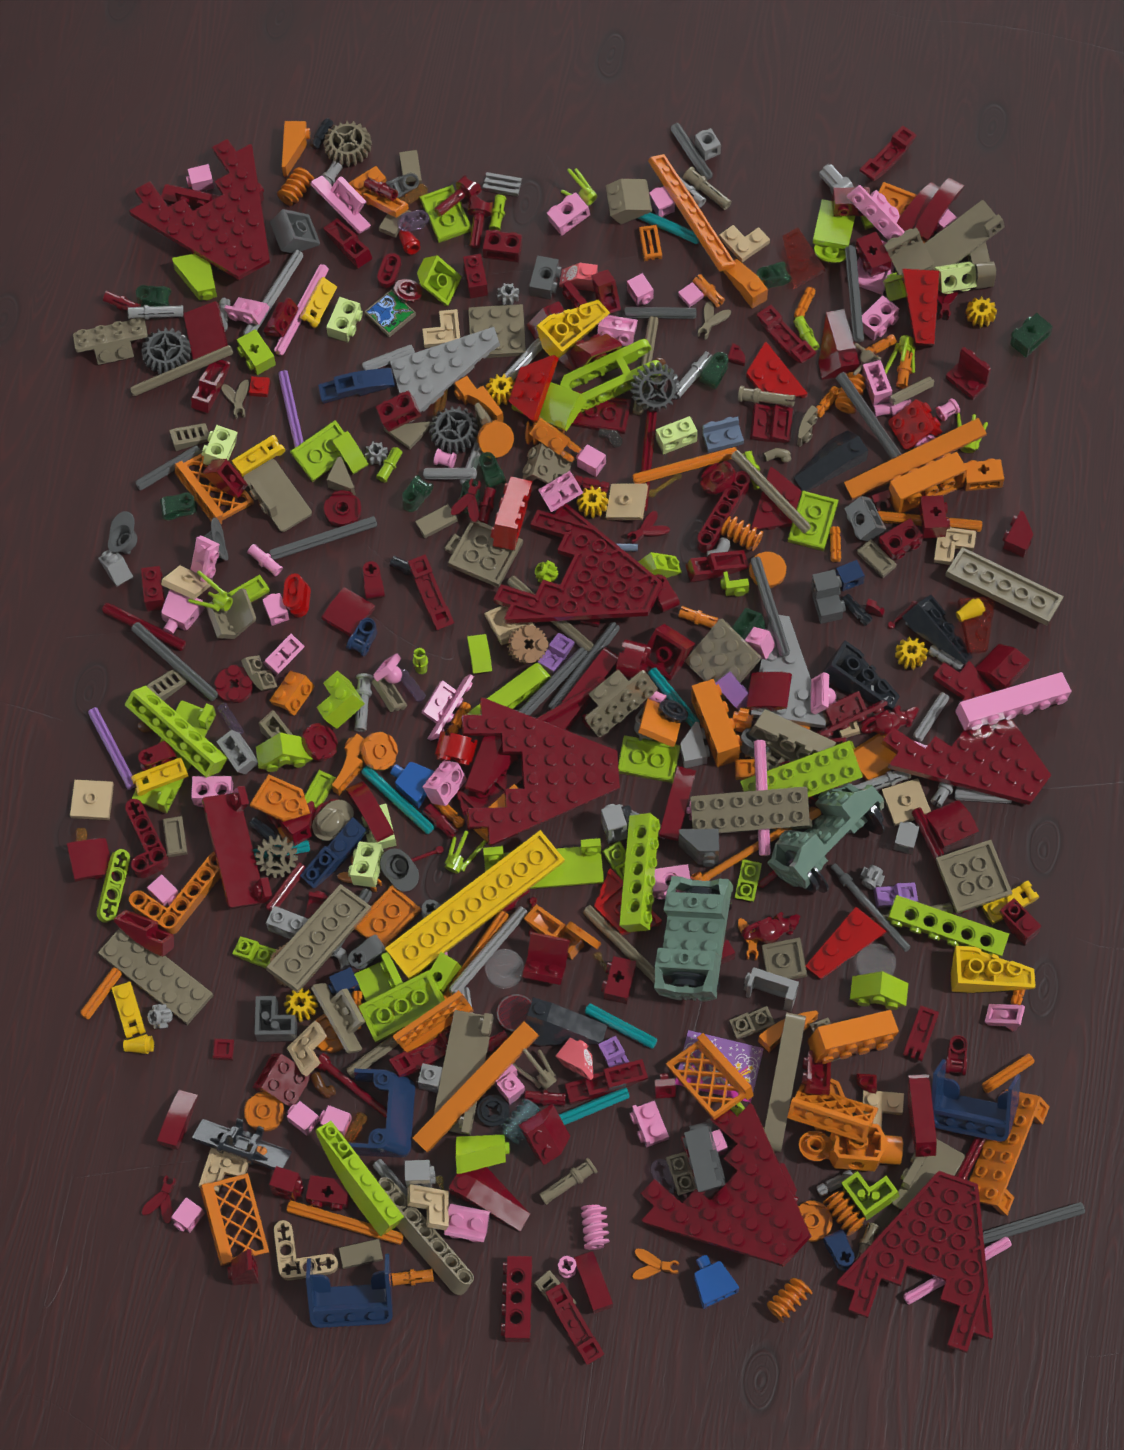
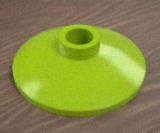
(829, 253)

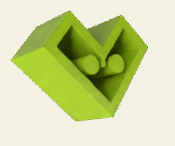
(342, 702)
(281, 750)
(879, 989)
(870, 1199)

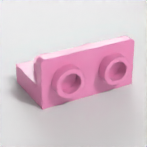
(247, 311)
(619, 328)
(205, 557)
(649, 1123)
(467, 1223)

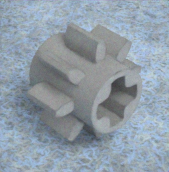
(508, 294)
(376, 448)
(872, 877)
(159, 1016)

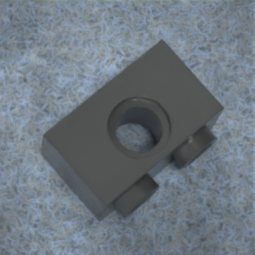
(544, 268)
(872, 524)

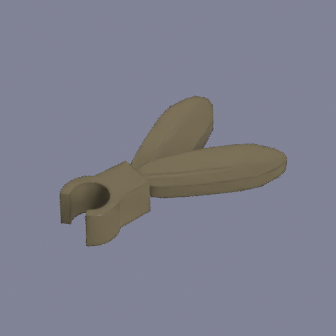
(711, 319)
(237, 398)

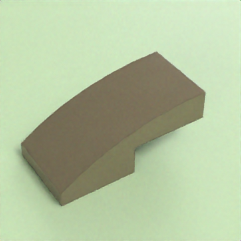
(389, 225)

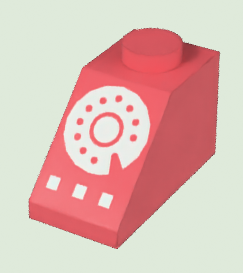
(579, 276)
(576, 1058)

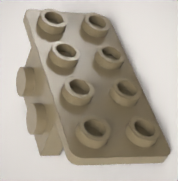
(111, 341)
(277, 495)
(618, 698)
(924, 1168)

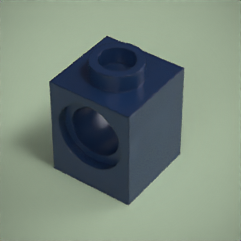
(850, 575)
(343, 980)

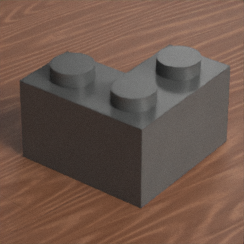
(825, 594)
(270, 1025)

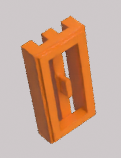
(652, 255)

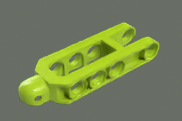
(616, 386)

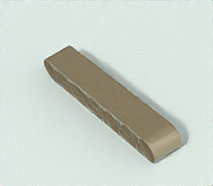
(784, 1079)
(429, 1242)

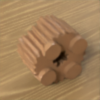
(538, 644)

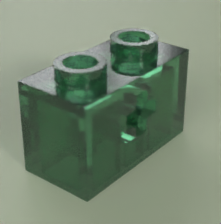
(1031, 334)
(748, 620)

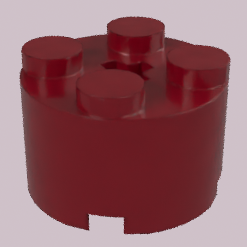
(633, 658)

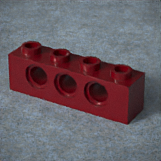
(523, 1266)

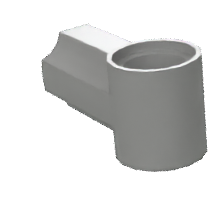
(834, 178)

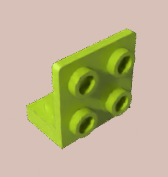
(378, 978)

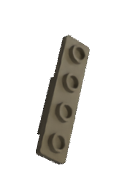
(342, 1015)

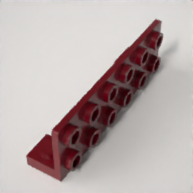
(234, 849)

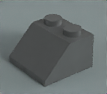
(294, 231)
(700, 845)

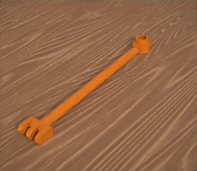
(813, 813)

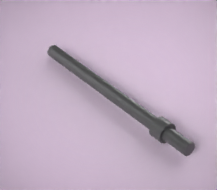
(846, 880)

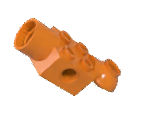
(853, 1154)

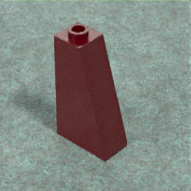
(921, 1115)

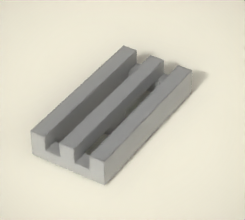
(502, 181)

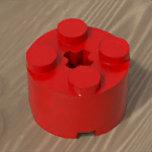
(455, 748)

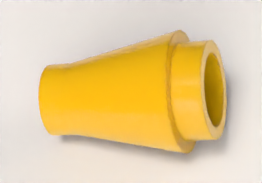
(972, 609)
(141, 1044)

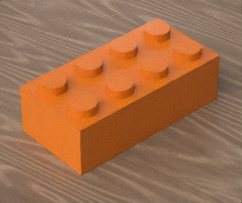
(930, 480)
(716, 723)
(853, 1037)

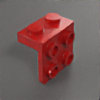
(914, 424)

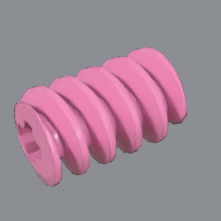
(594, 1227)

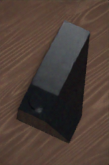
(832, 460)
(929, 622)
(852, 673)
(558, 1024)

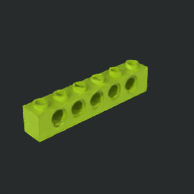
(176, 731)
(639, 872)
(901, 905)

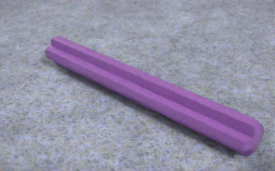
(290, 408)
(111, 747)

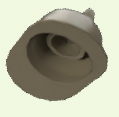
(332, 819)

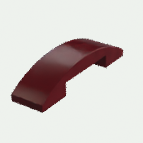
(889, 155)
(917, 206)
(937, 207)
(784, 336)
(430, 592)
(370, 811)
(428, 1053)
(574, 1323)

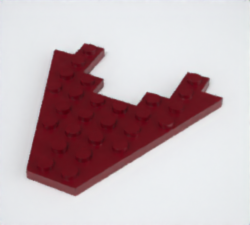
(223, 231)
(597, 585)
(983, 760)
(557, 770)
(753, 1209)
(939, 1237)

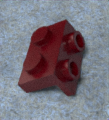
(817, 1076)

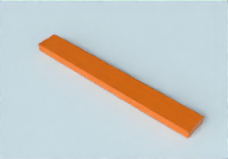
(691, 212)
(915, 458)
(475, 1087)

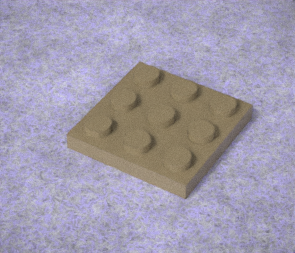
(508, 324)
(479, 557)
(723, 652)
(973, 876)

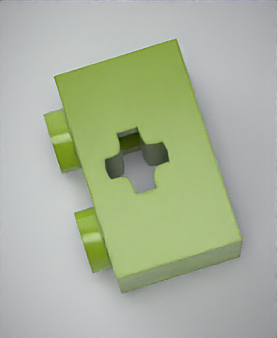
(256, 352)

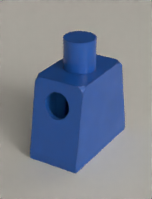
(411, 782)
(713, 1282)

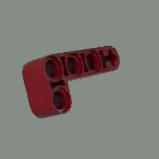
(144, 835)

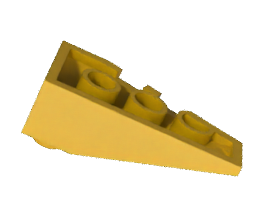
(563, 330)
(983, 972)

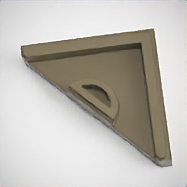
(409, 433)

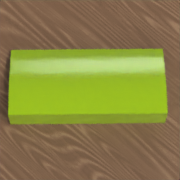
(560, 406)
(401, 1006)

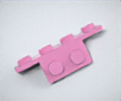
(343, 200)
(877, 211)
(443, 702)

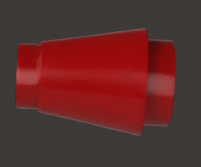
(409, 242)

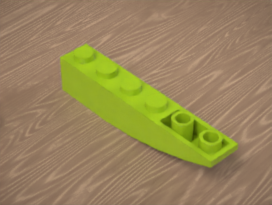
(359, 1181)

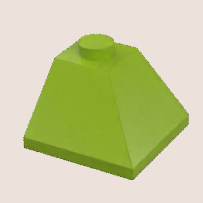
(438, 278)

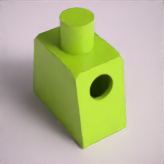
(445, 968)

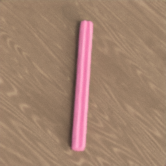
(284, 342)
(761, 784)
(935, 1283)

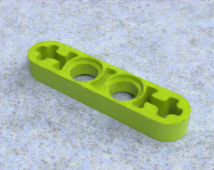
(110, 884)

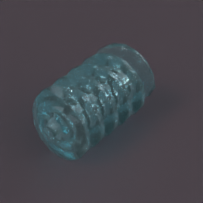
(524, 1112)

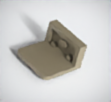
(909, 252)
(545, 464)
(234, 621)

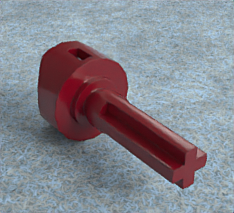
(465, 189)
(479, 210)

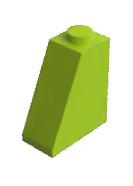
(197, 275)
(480, 1152)

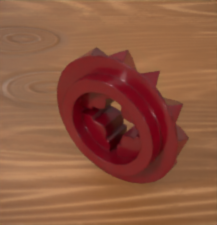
(415, 290)

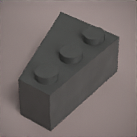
(704, 1159)

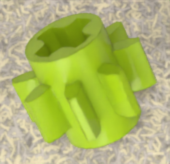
(546, 571)

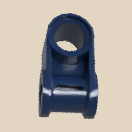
(362, 640)
(839, 1247)

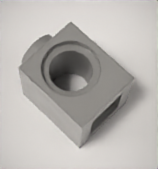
(707, 150)
(906, 837)
(430, 1078)

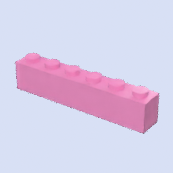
(1013, 701)

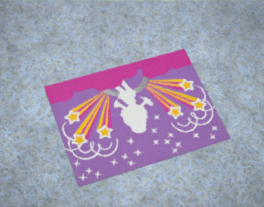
(742, 1056)

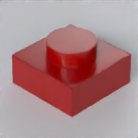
(259, 386)

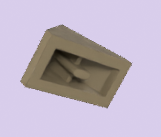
(339, 477)
(272, 725)

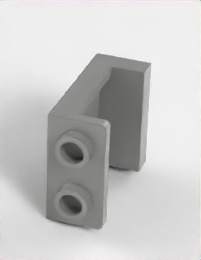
(772, 984)

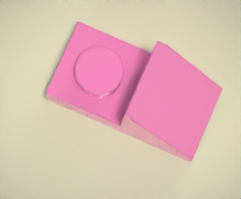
(1005, 1015)

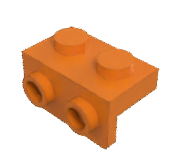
(292, 692)

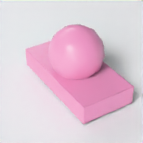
(389, 670)
(821, 693)

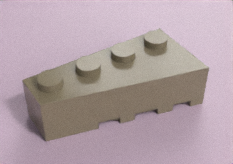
(788, 737)

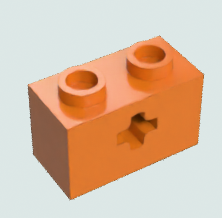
(984, 475)

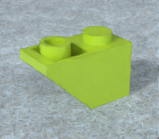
(661, 564)

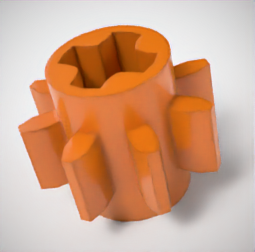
(742, 719)

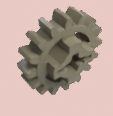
(271, 849)

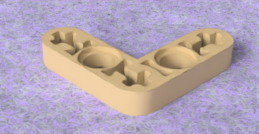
(291, 1259)

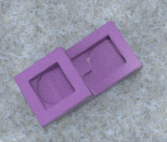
(556, 653)
(733, 690)
(885, 895)
(613, 1052)

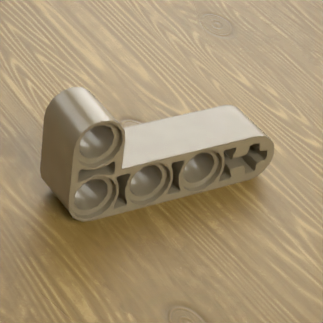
(984, 268)

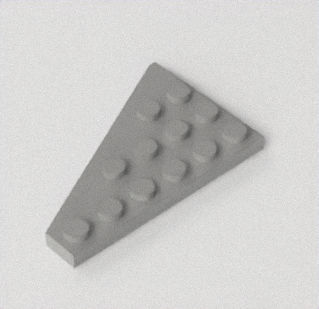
(438, 367)
(800, 688)

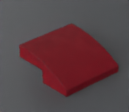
(771, 423)
(347, 611)
(769, 690)
(89, 858)

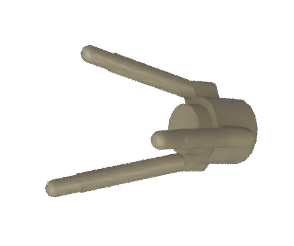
(865, 357)
(545, 1078)

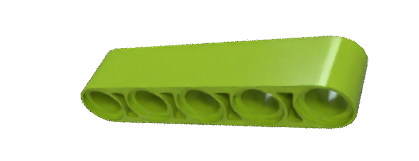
(519, 688)

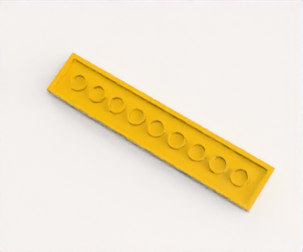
(474, 904)

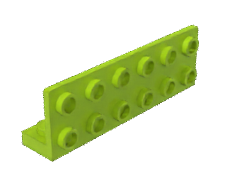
(199, 719)
(816, 772)
(580, 867)

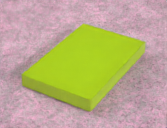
(450, 224)
(831, 229)
(318, 452)
(819, 513)
(648, 759)

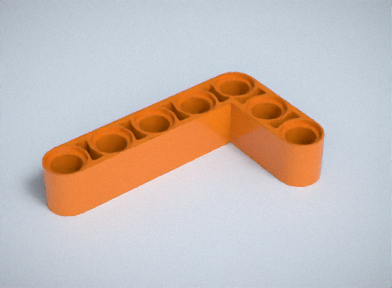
(183, 898)

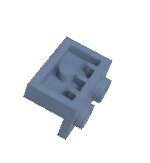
(722, 434)

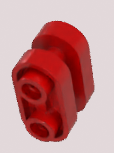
(296, 595)

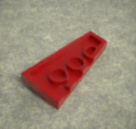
(850, 938)

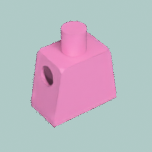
(179, 612)

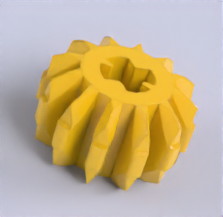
(981, 311)
(495, 385)
(599, 502)
(912, 647)
(306, 999)

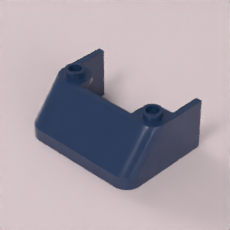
(970, 1114)
(397, 1137)
(349, 1304)

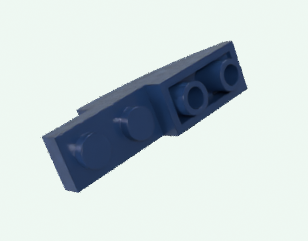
(356, 383)
(334, 855)

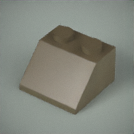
(628, 199)

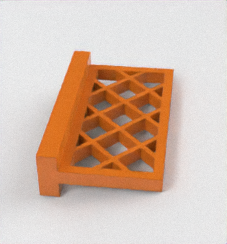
(202, 496)
(432, 1022)
(725, 1070)
(835, 1121)
(216, 1219)

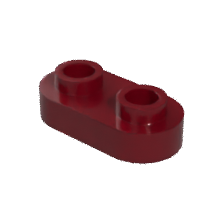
(388, 271)

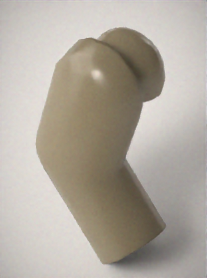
(778, 452)

